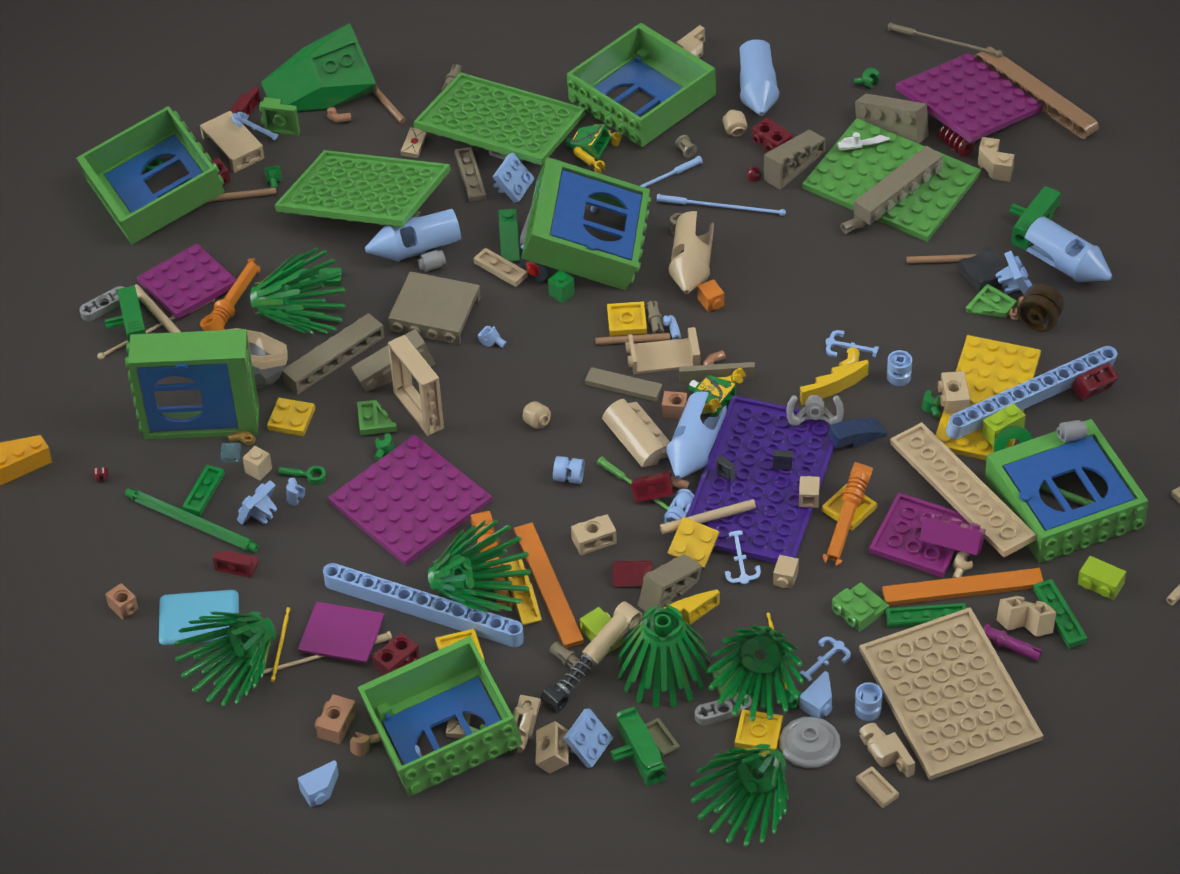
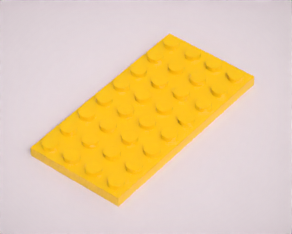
(988, 370)

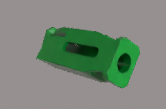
(1043, 205)
(131, 313)
(639, 746)

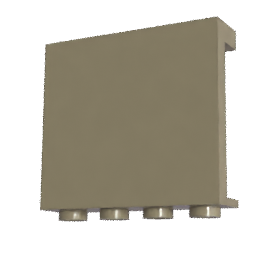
(433, 307)

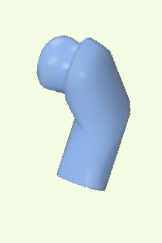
(673, 326)

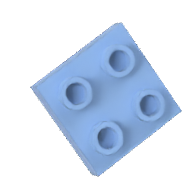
(513, 178)
(1014, 275)
(258, 505)
(588, 738)

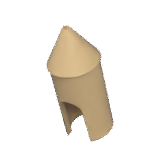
(692, 265)

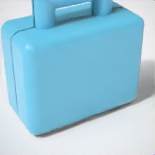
(179, 609)

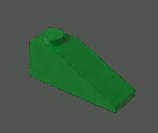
(509, 235)

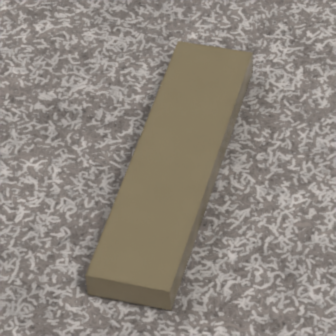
(470, 174)
(699, 372)
(623, 384)

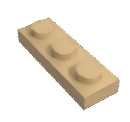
(500, 267)

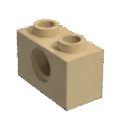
(954, 391)
(593, 534)
(551, 748)

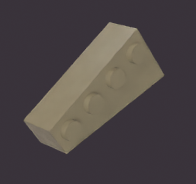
(895, 115)
(376, 368)

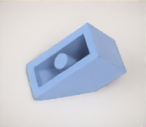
(817, 697)
(319, 783)

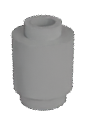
(431, 260)
(1072, 430)

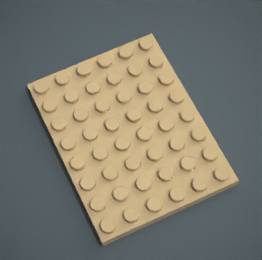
(950, 693)

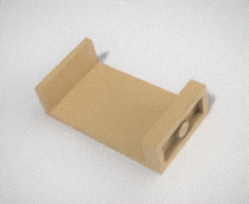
(233, 141)
(663, 354)

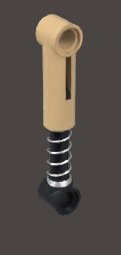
(624, 618)

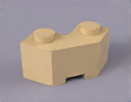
(996, 163)
(1017, 613)

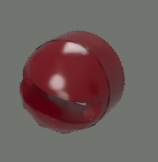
(753, 174)
(100, 473)

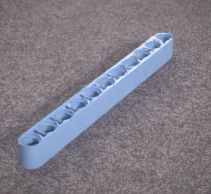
(1029, 392)
(423, 604)

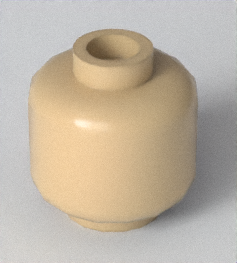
(734, 123)
(536, 415)

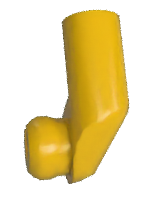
(853, 356)

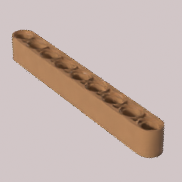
(1053, 103)

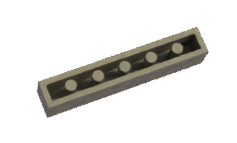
(898, 185)
(333, 353)

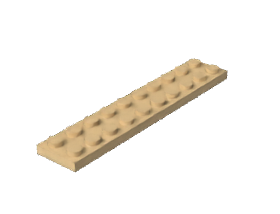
(963, 489)

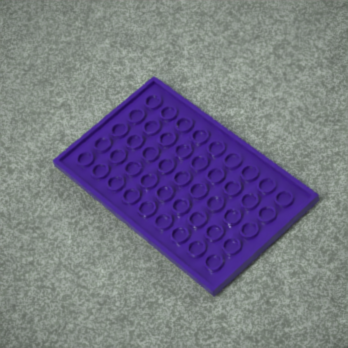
(748, 441)

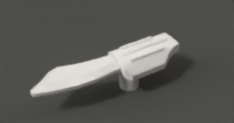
(855, 142)

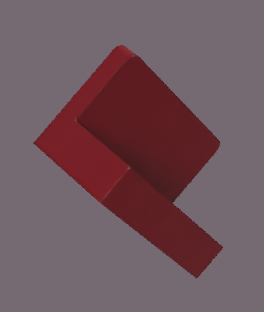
(247, 102)
(652, 486)
(235, 563)
(630, 572)

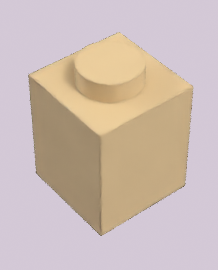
(257, 463)
(809, 491)
(785, 572)

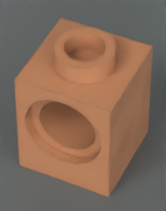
(673, 404)
(122, 601)

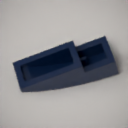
(855, 432)

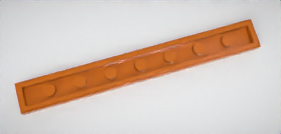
(549, 586)
(961, 587)

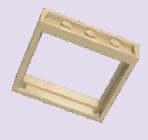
(423, 407)

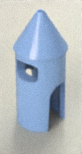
(757, 76)
(416, 236)
(1067, 252)
(692, 438)

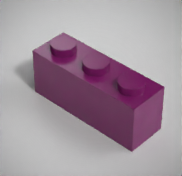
(952, 533)

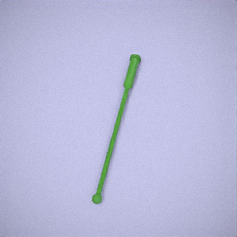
(621, 475)

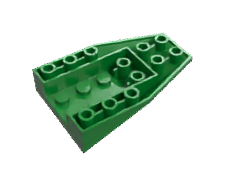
(323, 74)

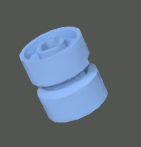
(899, 368)
(562, 466)
(868, 701)

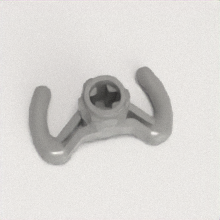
(814, 410)

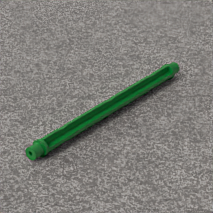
(192, 520)

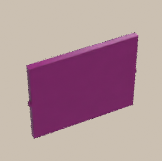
(341, 632)

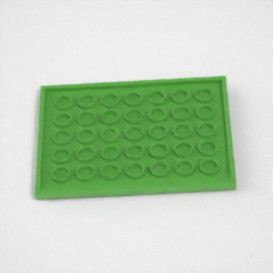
(500, 118)
(851, 173)
(363, 188)

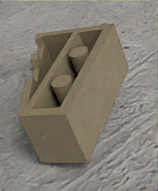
(668, 581)

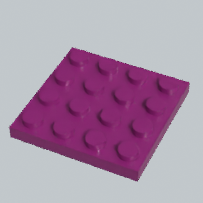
(187, 281)
(901, 532)

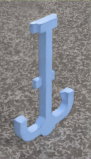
(238, 117)
(830, 342)
(744, 578)
(838, 646)

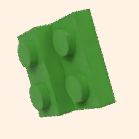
(279, 117)
(859, 606)

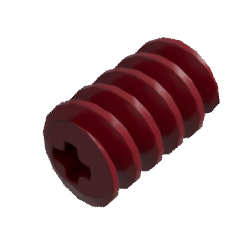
(955, 141)

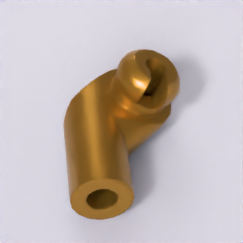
(242, 436)

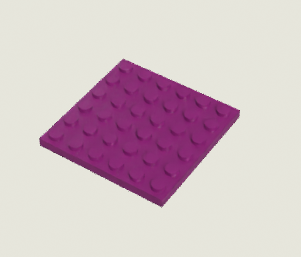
(969, 97)
(410, 499)

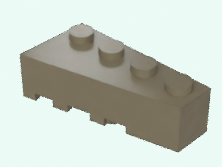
(792, 158)

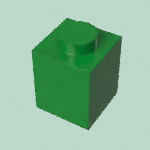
(561, 286)

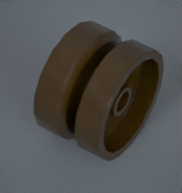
(1040, 307)

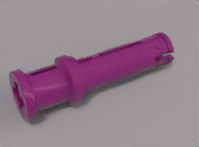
(1002, 639)

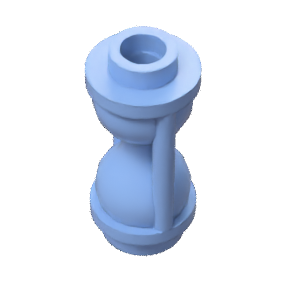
(683, 501)

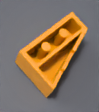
(22, 457)

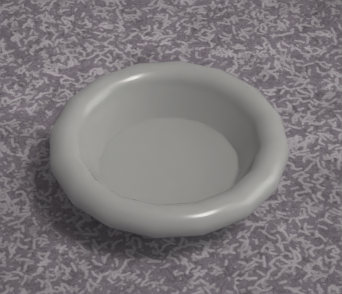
(809, 742)

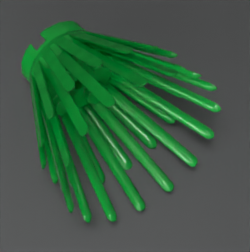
(283, 302)
(461, 574)
(245, 638)
(663, 638)
(757, 667)
(754, 775)

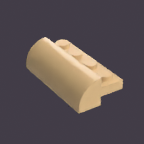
(636, 432)

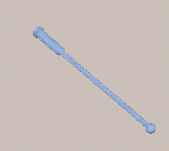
(697, 161)
(683, 201)

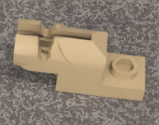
(693, 41)
(525, 718)
(887, 749)

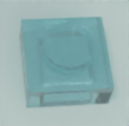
(230, 452)

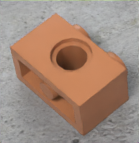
(336, 719)

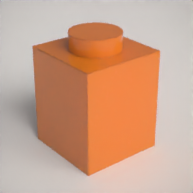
(711, 295)

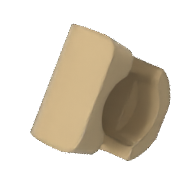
(960, 564)

